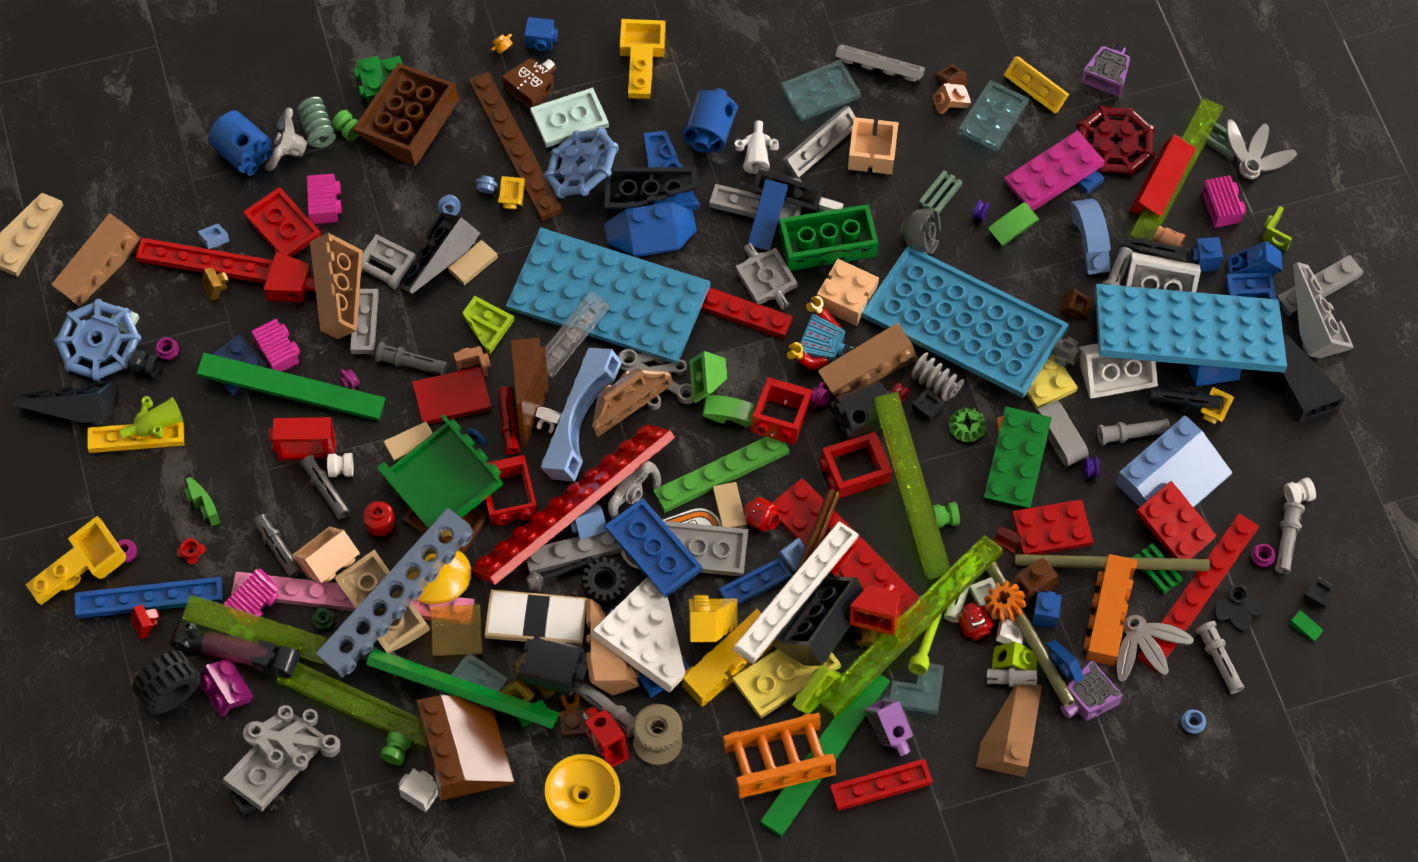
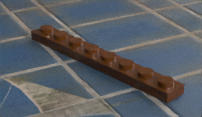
(515, 146)

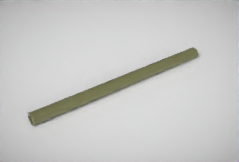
(1100, 561)
(1036, 645)

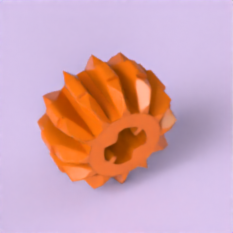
(995, 601)

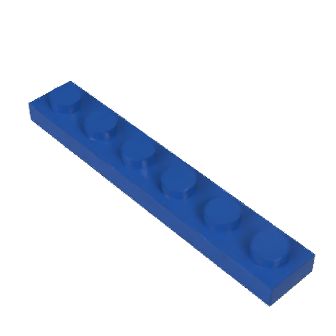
(151, 596)

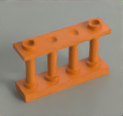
(786, 775)

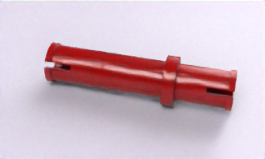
(511, 443)

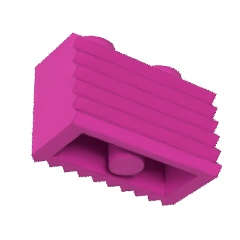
(322, 198)
(1223, 201)
(275, 345)
(254, 593)

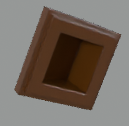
(952, 75)
(1075, 304)

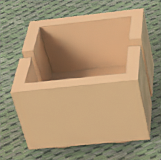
(870, 150)
(845, 291)
(326, 554)

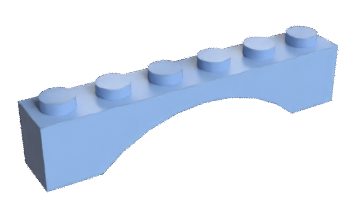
(563, 455)

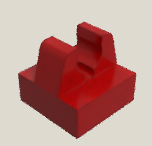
(144, 620)

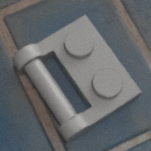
(389, 255)

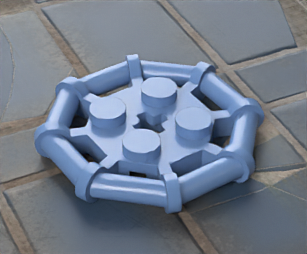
(596, 162)
(92, 328)

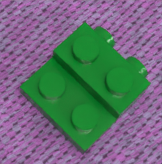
(373, 75)

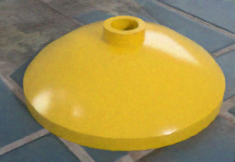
(449, 584)
(582, 775)

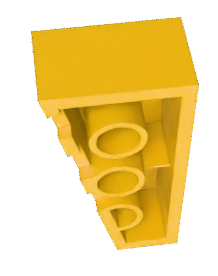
(711, 618)
(720, 665)

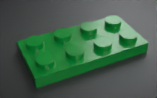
(1017, 457)

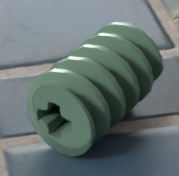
(316, 122)

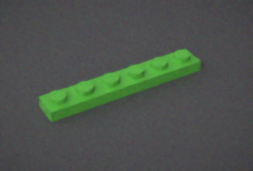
(719, 472)

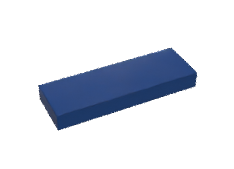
(768, 214)
(756, 582)

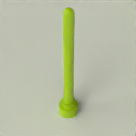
(919, 662)

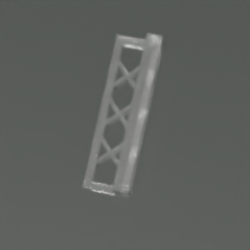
(574, 332)

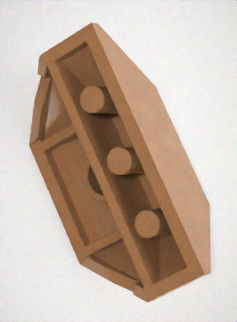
(627, 396)

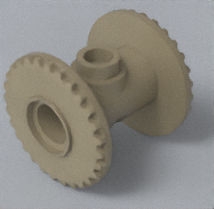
(657, 734)

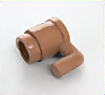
(1168, 236)

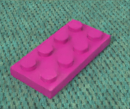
(1054, 171)

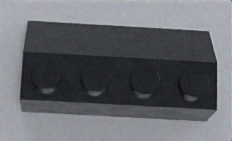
(820, 621)

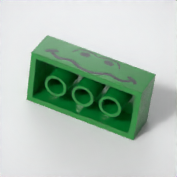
(828, 236)

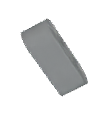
(1063, 434)

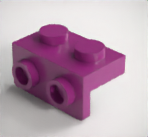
(224, 686)

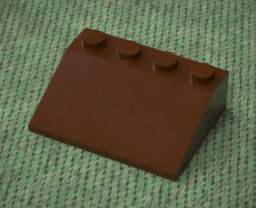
(407, 113)
(530, 382)
(462, 746)

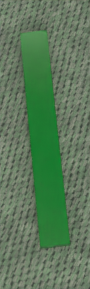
(291, 386)
(463, 688)
(831, 741)

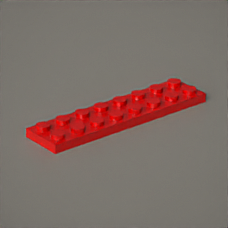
(798, 513)

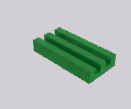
(1153, 577)

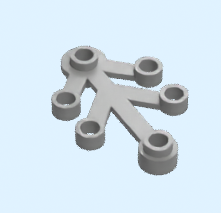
(639, 359)
(288, 737)

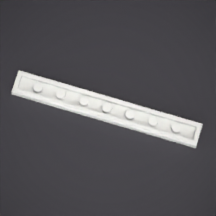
(795, 592)

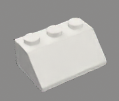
(1162, 273)
(1114, 375)

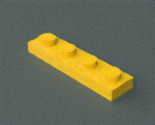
(109, 438)

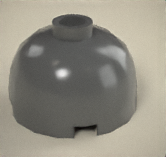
(920, 230)

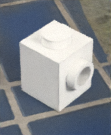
(418, 789)

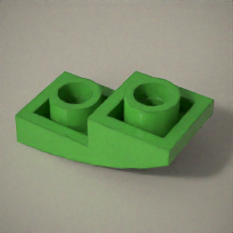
(1013, 223)
(728, 408)
(201, 499)

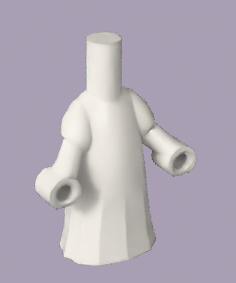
(757, 149)

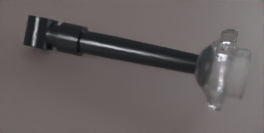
(536, 580)

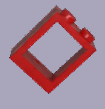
(783, 394)
(302, 437)
(509, 468)
(881, 476)

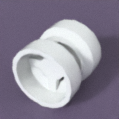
(338, 465)
(1300, 491)

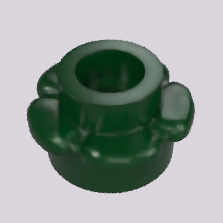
(323, 624)

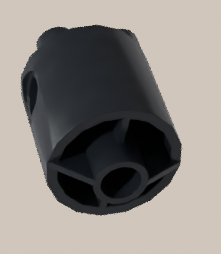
(862, 405)
(554, 666)

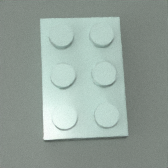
(564, 115)

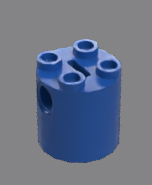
(709, 120)
(240, 142)

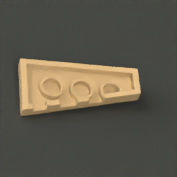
(25, 233)

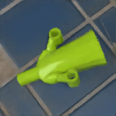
(153, 421)

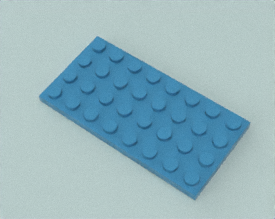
(648, 303)
(966, 321)
(1189, 328)

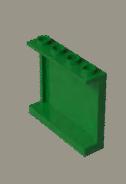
(443, 475)

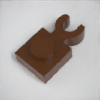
(572, 719)

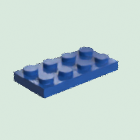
(653, 548)

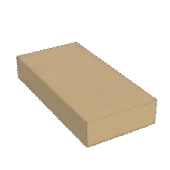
(472, 262)
(406, 441)
(729, 505)

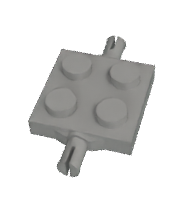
(766, 276)

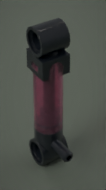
(261, 655)

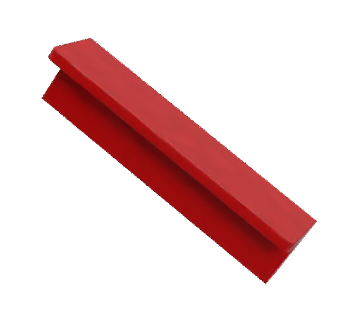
(1163, 176)

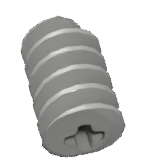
(936, 379)

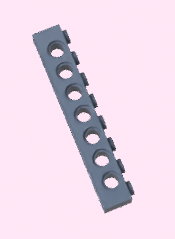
(397, 579)

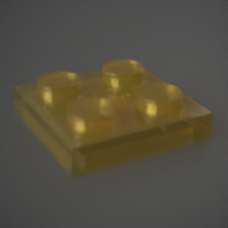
(456, 629)

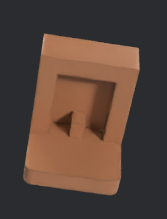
(951, 96)
(471, 358)

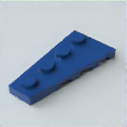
(662, 154)

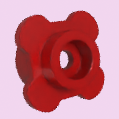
(188, 544)

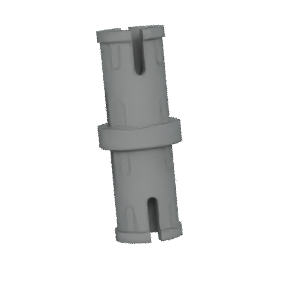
(1012, 677)

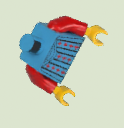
(821, 339)

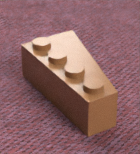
(97, 260)
(336, 284)
(869, 361)

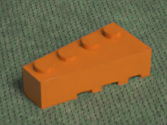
(1109, 610)

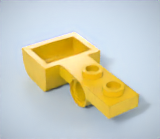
(641, 42)
(92, 550)

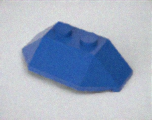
(650, 229)

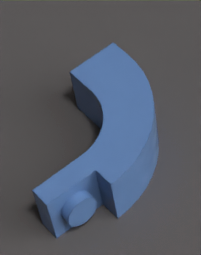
(1092, 225)

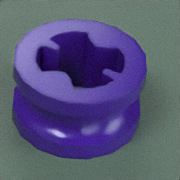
(981, 210)
(1091, 467)

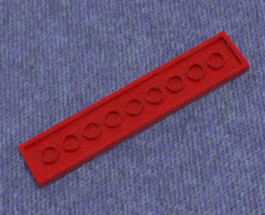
(571, 504)

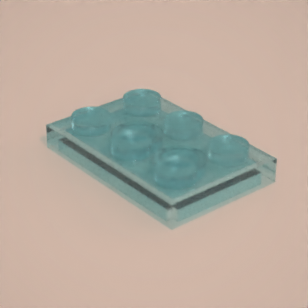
(821, 90)
(993, 115)

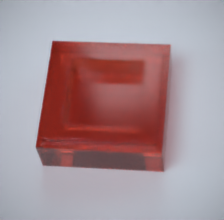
(1007, 539)

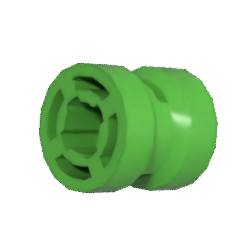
(345, 123)
(946, 514)
(395, 748)

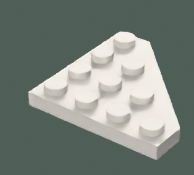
(644, 635)

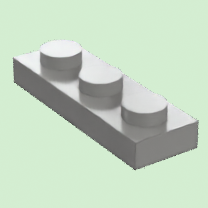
(364, 338)

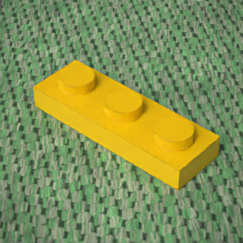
(1036, 84)

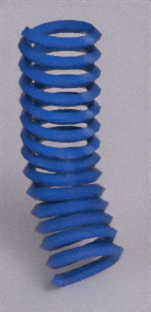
(474, 433)

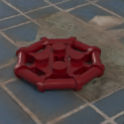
(1125, 133)

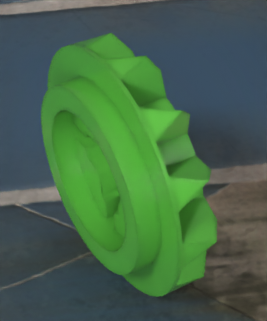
(961, 431)

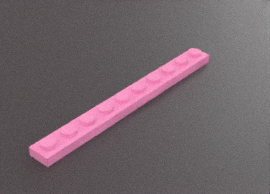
(328, 594)

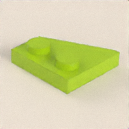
(487, 322)
(819, 681)

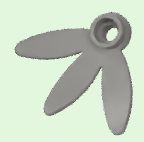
(1250, 161)
(1143, 635)

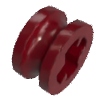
(903, 392)

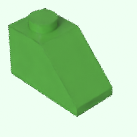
(706, 374)

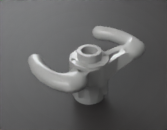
(287, 141)
(631, 489)

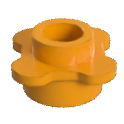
(501, 43)

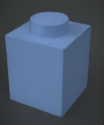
(589, 522)

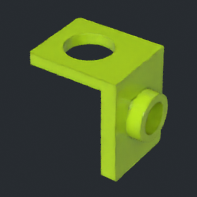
(1270, 232)
(1017, 656)

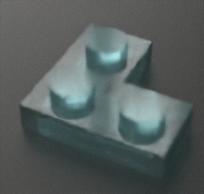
(478, 673)
(923, 695)

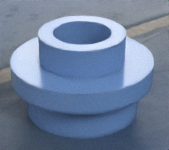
(486, 184)
(449, 200)
(1193, 715)

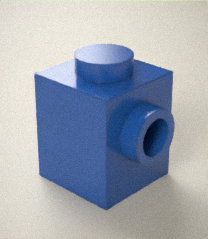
(540, 34)
(1207, 254)
(1046, 609)

